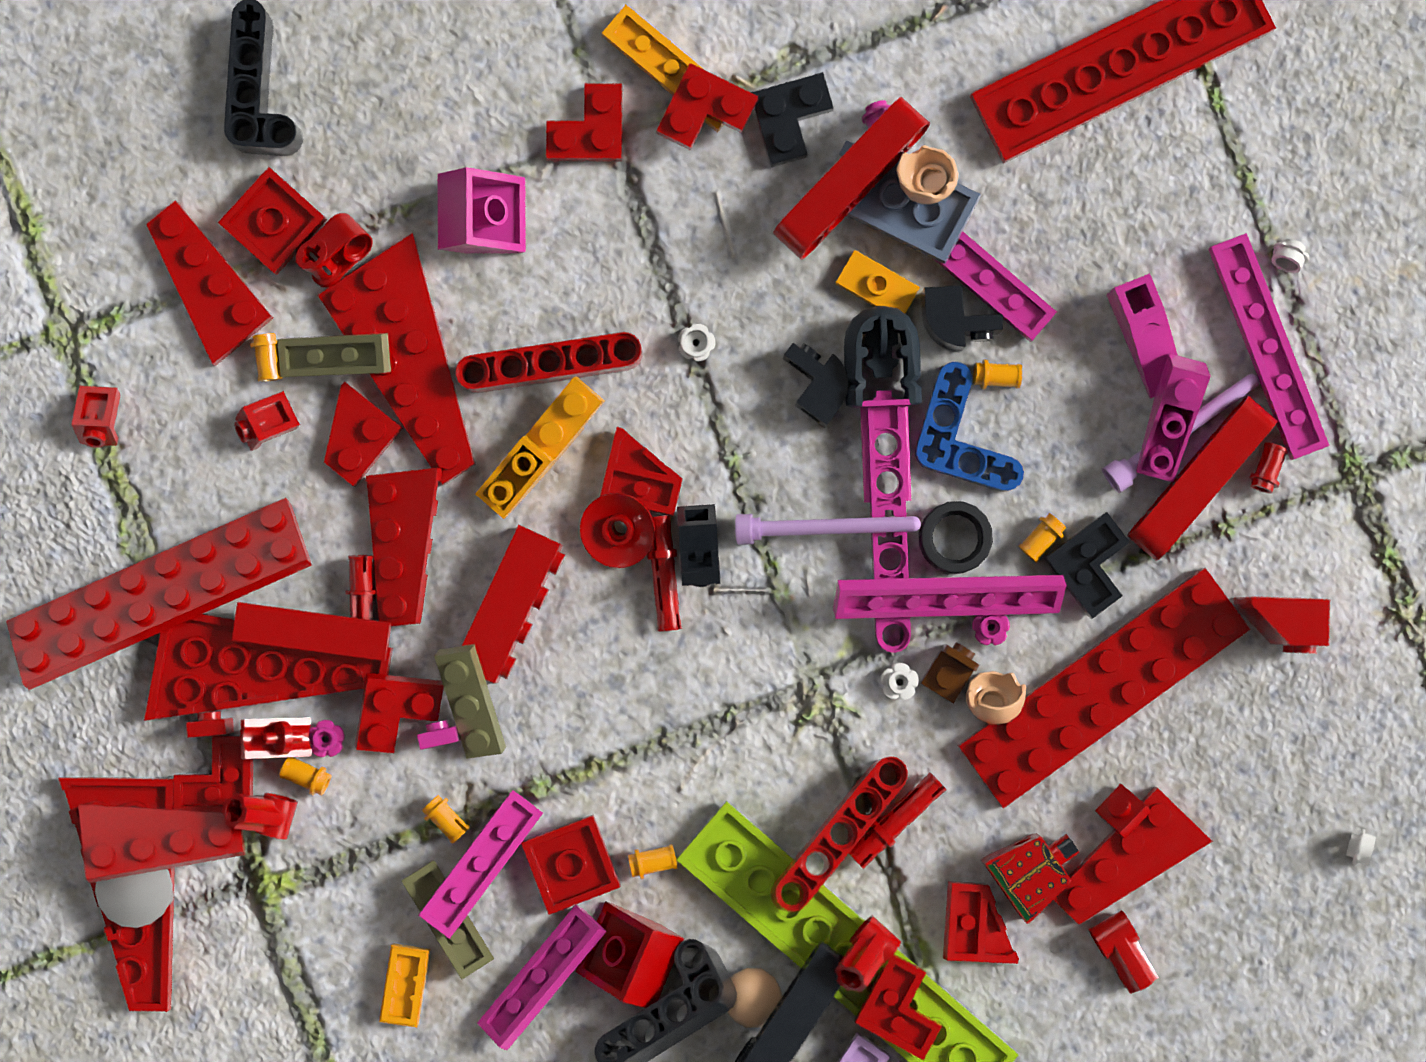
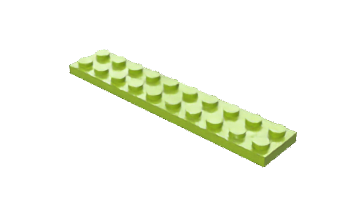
(741, 868)

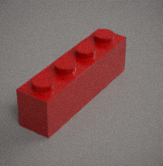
(510, 600)

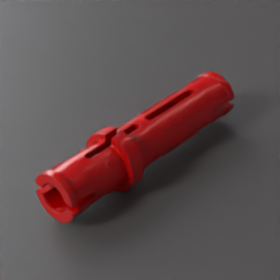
(664, 576)
(895, 821)

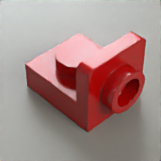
(96, 416)
(265, 420)

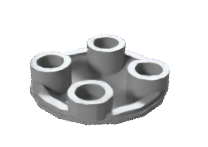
(135, 898)

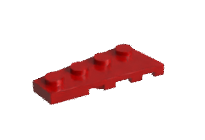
(211, 290)
(400, 532)
(146, 840)
(1126, 864)

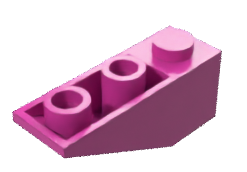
(1143, 327)
(1172, 416)

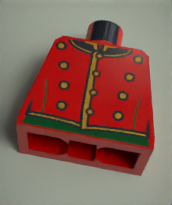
(1031, 872)

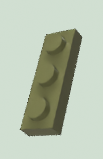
(334, 355)
(470, 701)
(465, 947)

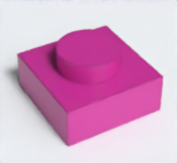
(438, 734)

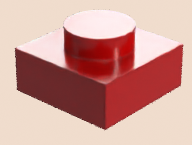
(209, 724)
(1123, 811)

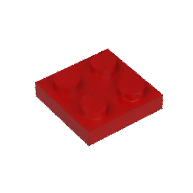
(272, 220)
(571, 864)

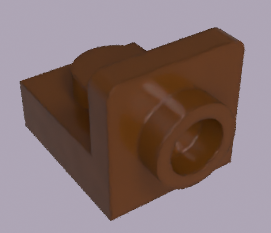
(950, 671)

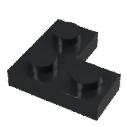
(781, 109)
(1081, 560)

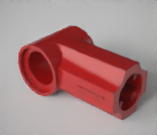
(266, 815)
(1120, 945)
(869, 951)

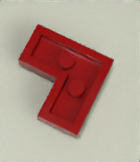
(701, 97)
(595, 137)
(389, 699)
(210, 791)
(888, 1009)

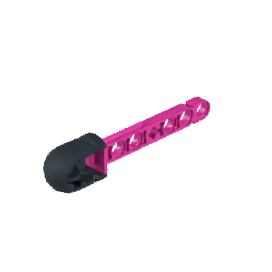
(887, 416)

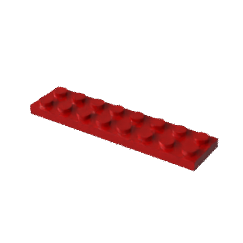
(1113, 69)
(157, 593)
(1105, 687)

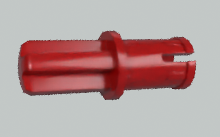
(360, 586)

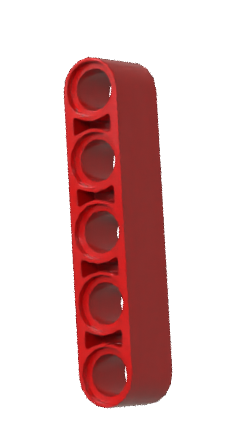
(851, 178)
(532, 355)
(1202, 478)
(856, 827)

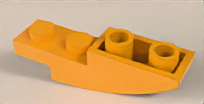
(540, 447)

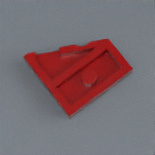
(357, 435)
(641, 475)

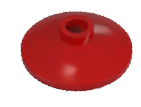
(605, 542)

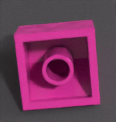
(481, 212)

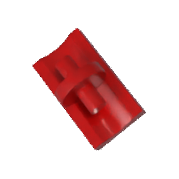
(275, 738)

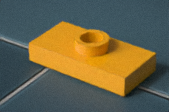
(876, 283)
(404, 985)

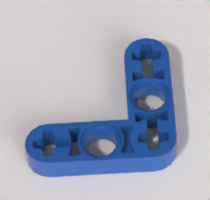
(954, 449)

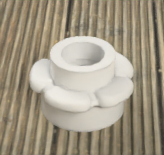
(1289, 256)
(699, 332)
(909, 678)
(1361, 848)

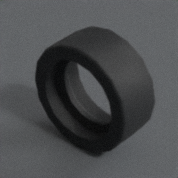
(982, 527)

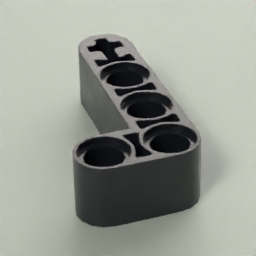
(257, 77)
(796, 1010)
(664, 1011)

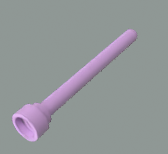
(1122, 472)
(751, 528)

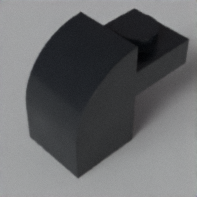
(946, 321)
(828, 385)
(698, 545)

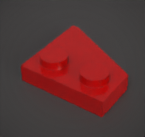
(974, 927)

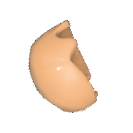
(927, 175)
(995, 697)
(756, 997)

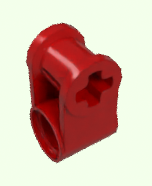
(337, 247)

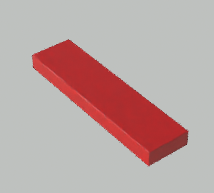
(311, 631)

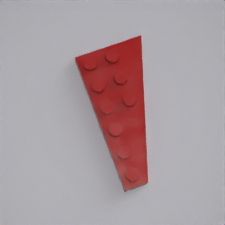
(394, 299)
(207, 671)
(143, 952)

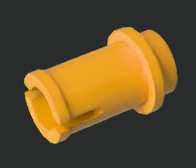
(266, 357)
(994, 374)
(1042, 537)
(305, 775)
(445, 818)
(652, 861)

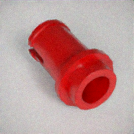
(1268, 468)

